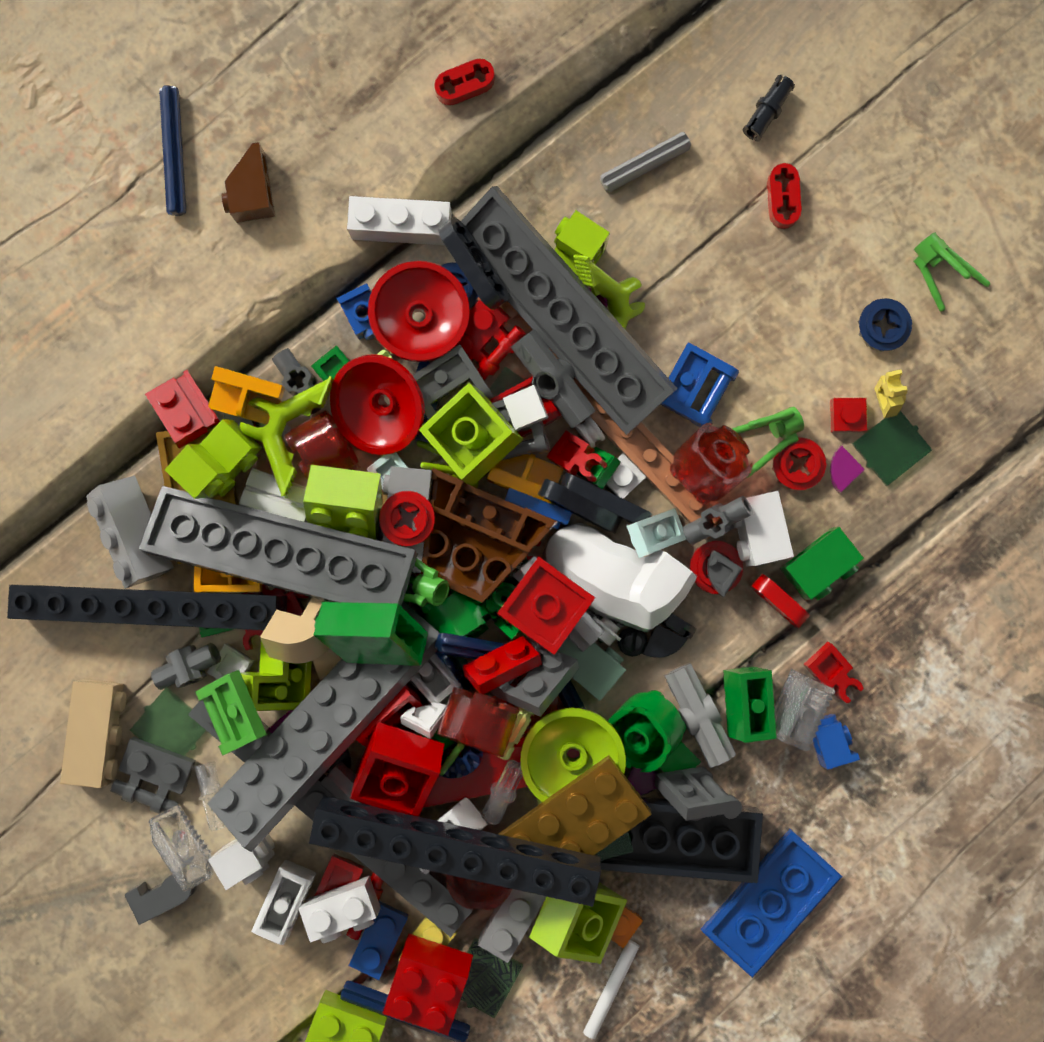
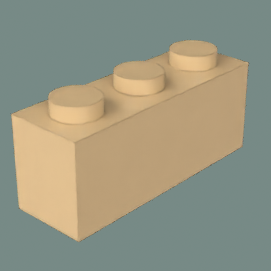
(93, 733)

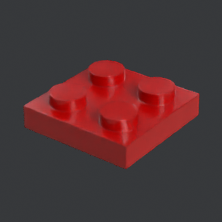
(546, 605)

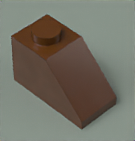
(249, 188)

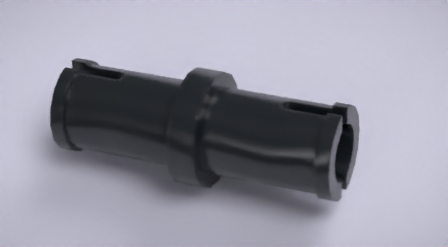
(768, 107)

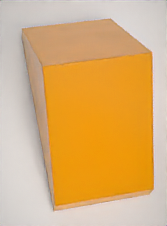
(213, 581)

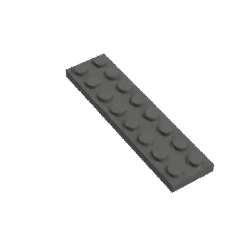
(567, 313)
(277, 550)
(310, 743)

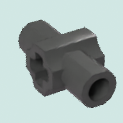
(290, 368)
(705, 527)
(186, 666)

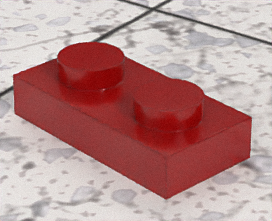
(502, 665)

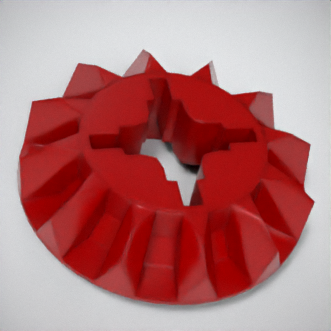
(814, 465)
(391, 516)
(699, 563)

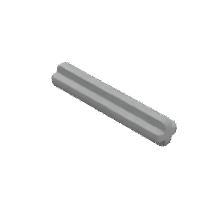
(645, 162)

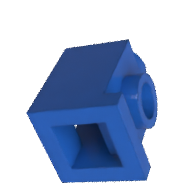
(351, 304)
(833, 743)

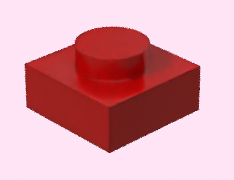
(848, 415)

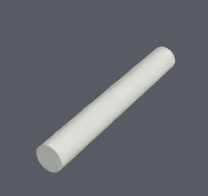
(611, 989)

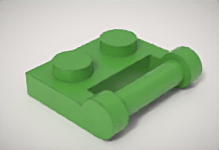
(231, 712)

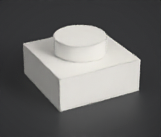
(625, 477)

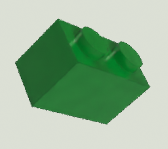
(822, 564)
(749, 704)

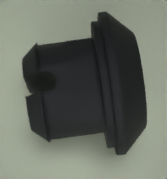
(632, 642)

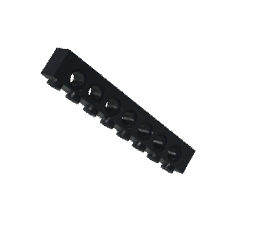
(143, 607)
(456, 850)

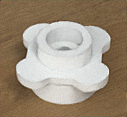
(609, 629)

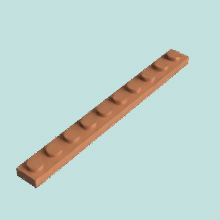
(638, 446)

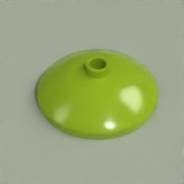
(546, 746)

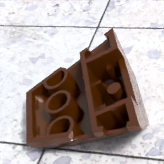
(478, 536)

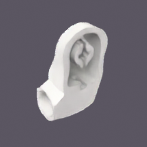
(624, 586)

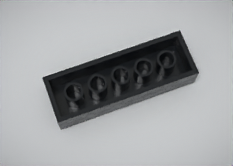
(693, 849)

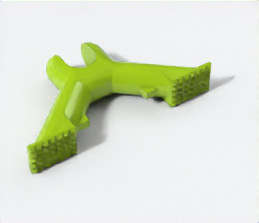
(615, 293)
(271, 433)

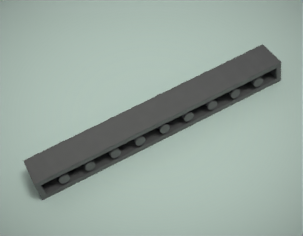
(423, 891)

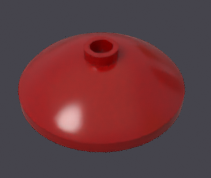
(423, 289)
(362, 412)

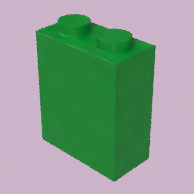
(371, 633)

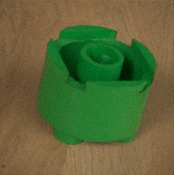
(459, 616)
(648, 729)

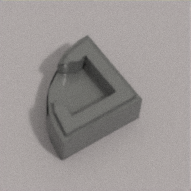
(721, 572)

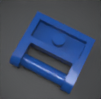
(689, 377)

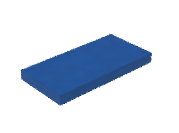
(766, 913)

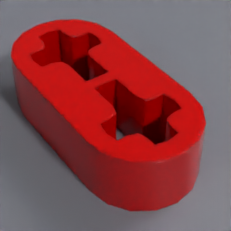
(462, 74)
(791, 195)
(780, 601)

